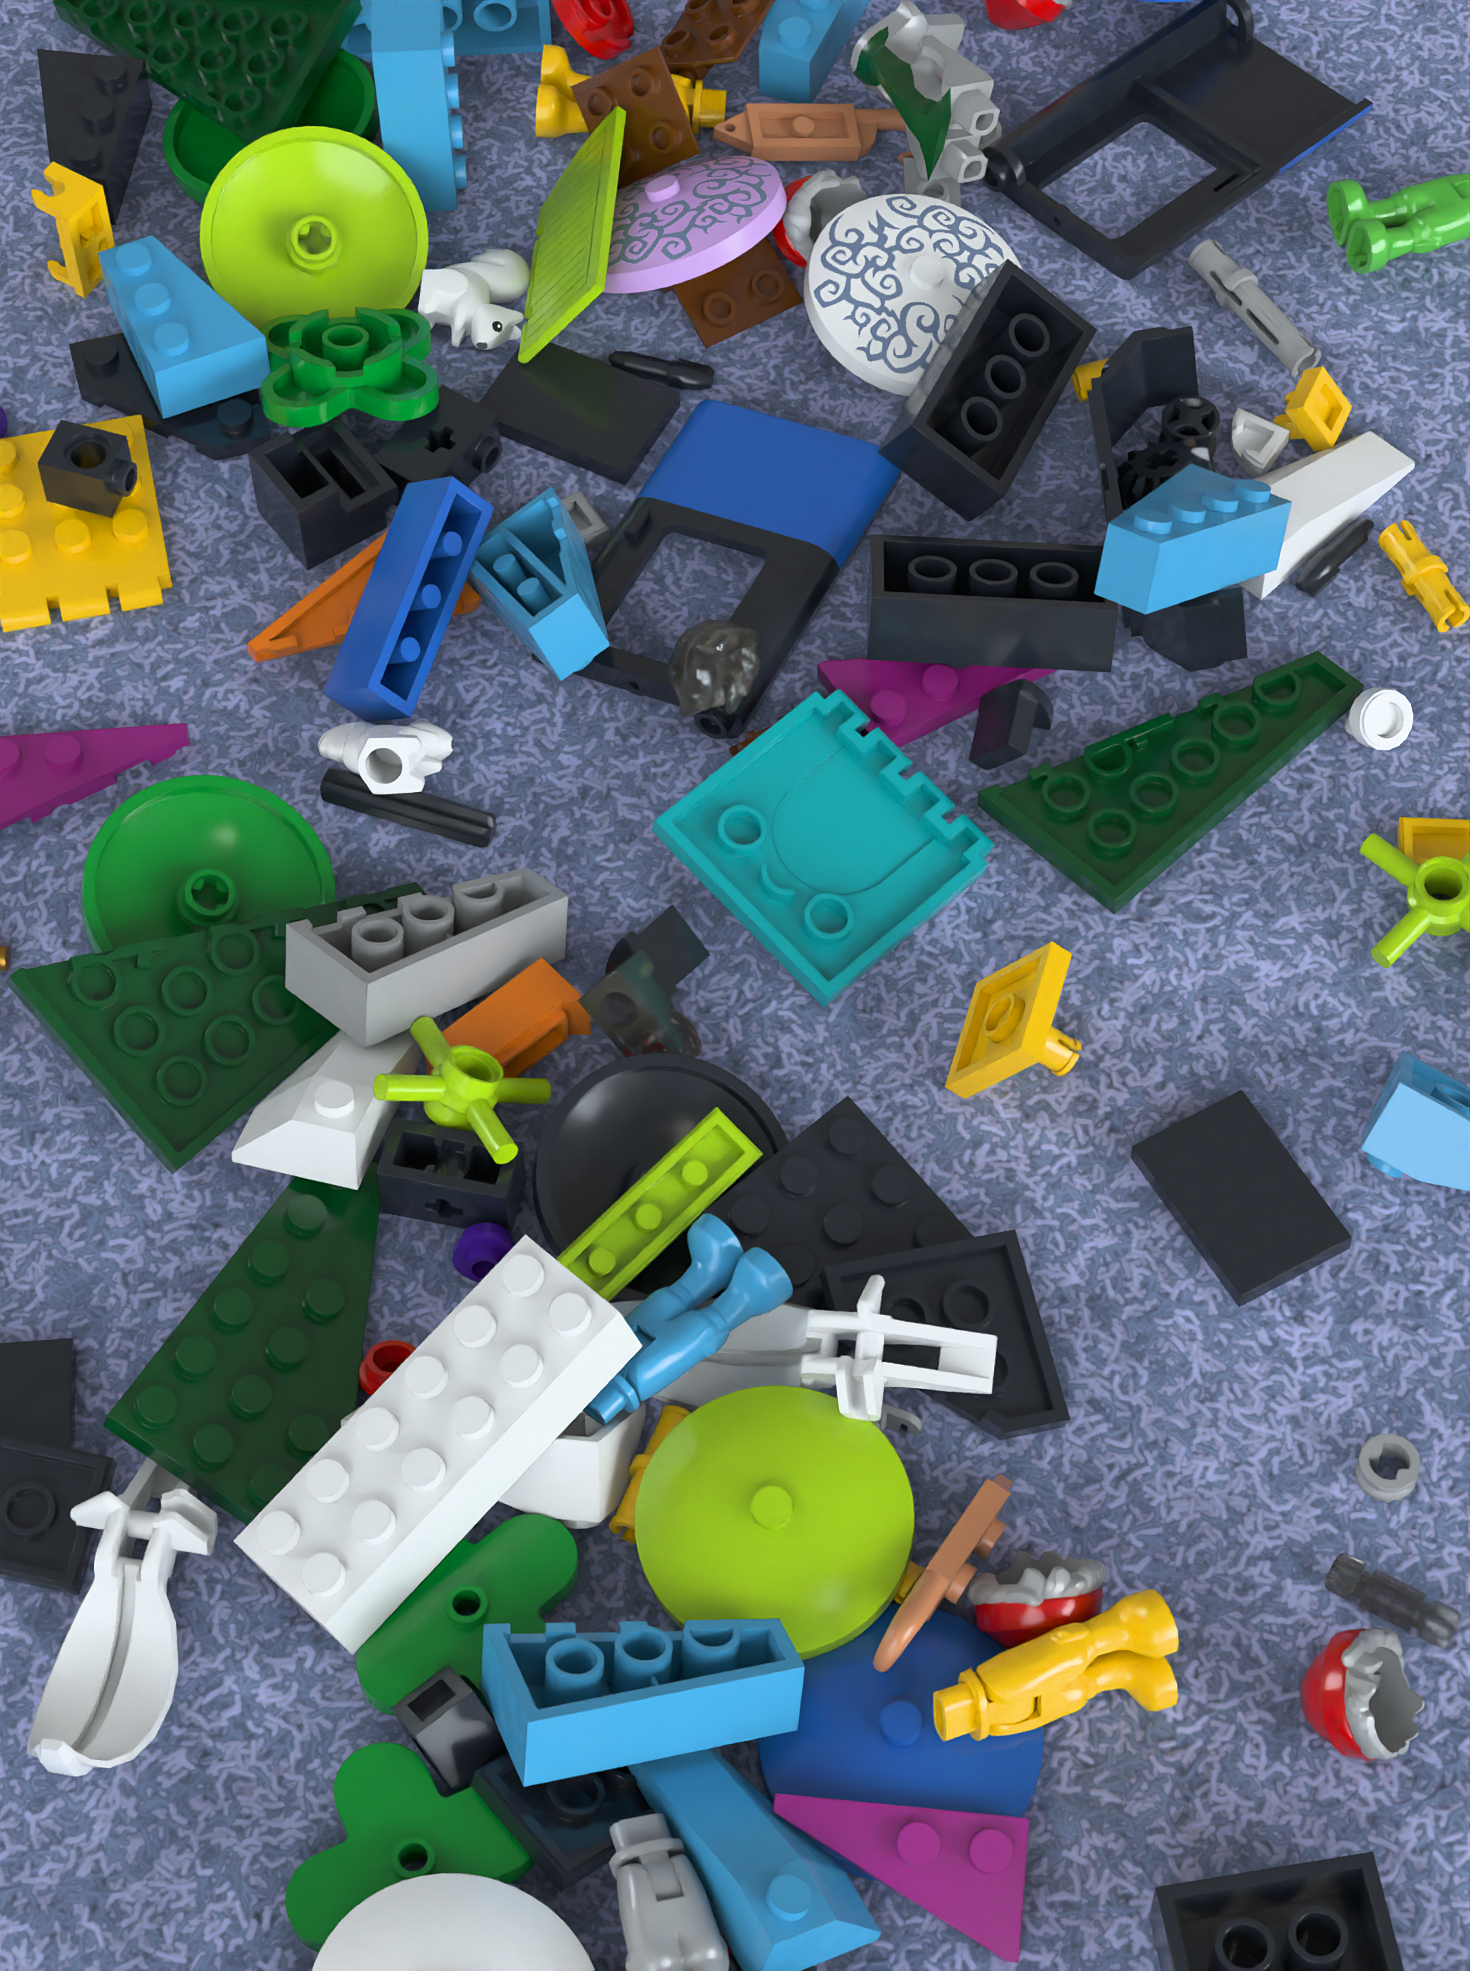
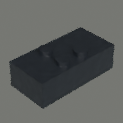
(988, 391)
(988, 604)

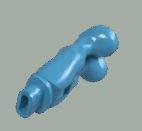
(678, 1334)

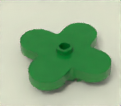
(348, 363)
(505, 1577)
(389, 1822)

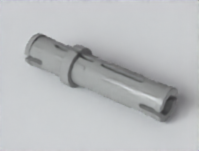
(1239, 291)

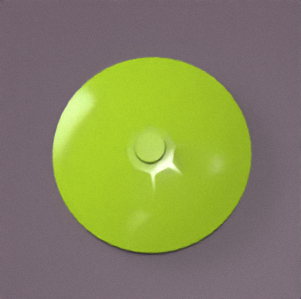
(313, 227)
(776, 1515)

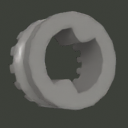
(1405, 1478)

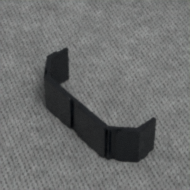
(1140, 375)

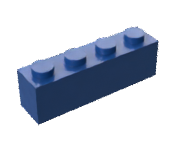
(408, 600)

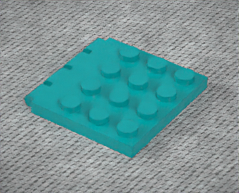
(825, 843)

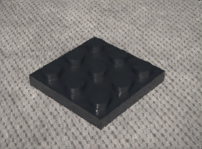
(835, 1200)

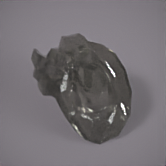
(714, 665)

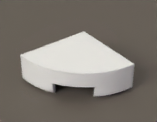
(1256, 442)

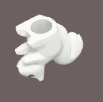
(464, 294)
(389, 756)

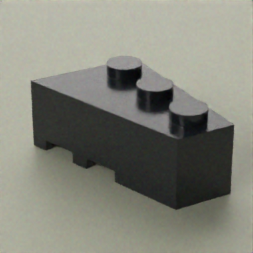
(95, 116)

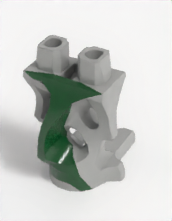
(936, 90)

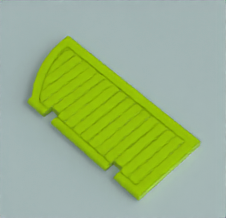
(573, 238)

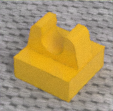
(1315, 410)

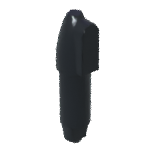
(676, 374)
(1324, 566)

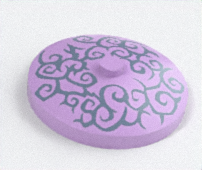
(690, 221)

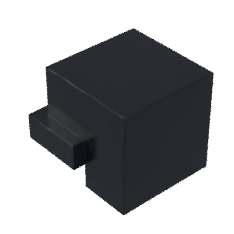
(320, 490)

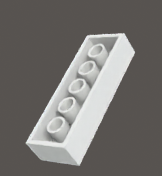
(439, 1443)

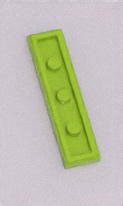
(660, 1206)

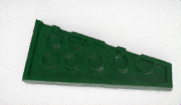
(1166, 783)

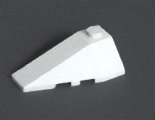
(1327, 496)
(325, 1114)
(580, 1472)

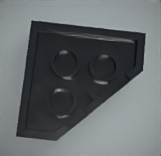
(218, 430)
(972, 1288)

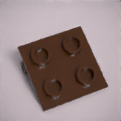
(711, 34)
(655, 121)
(737, 294)

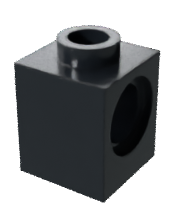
(87, 468)
(450, 1728)

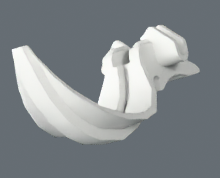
(800, 1350)
(121, 1649)

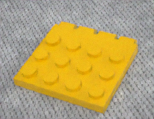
(73, 556)

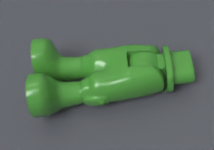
(1422, 214)

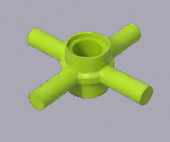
(1426, 913)
(462, 1089)

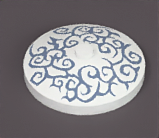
(893, 281)

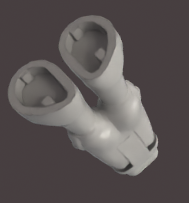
(662, 1901)

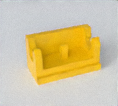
(81, 225)

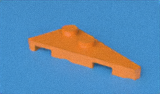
(327, 611)

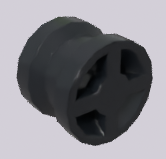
(1191, 418)

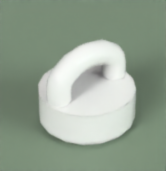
(1380, 718)

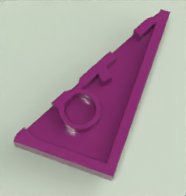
(68, 766)

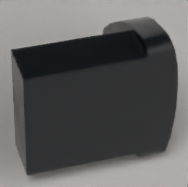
(1007, 722)
(668, 946)

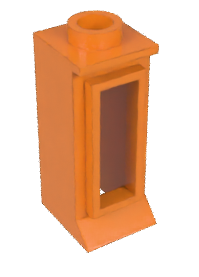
(522, 1020)

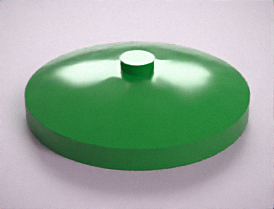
(201, 148)
(197, 859)

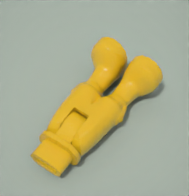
(560, 114)
(1064, 1670)

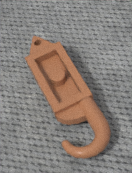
(808, 131)
(948, 1570)

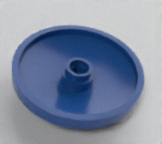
(876, 1735)

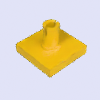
(1012, 1024)

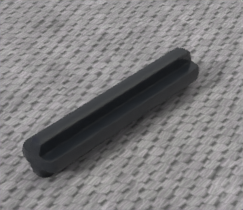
(410, 809)

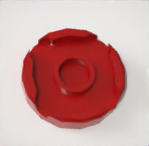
(598, 25)

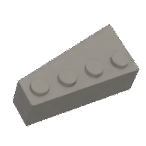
(425, 955)

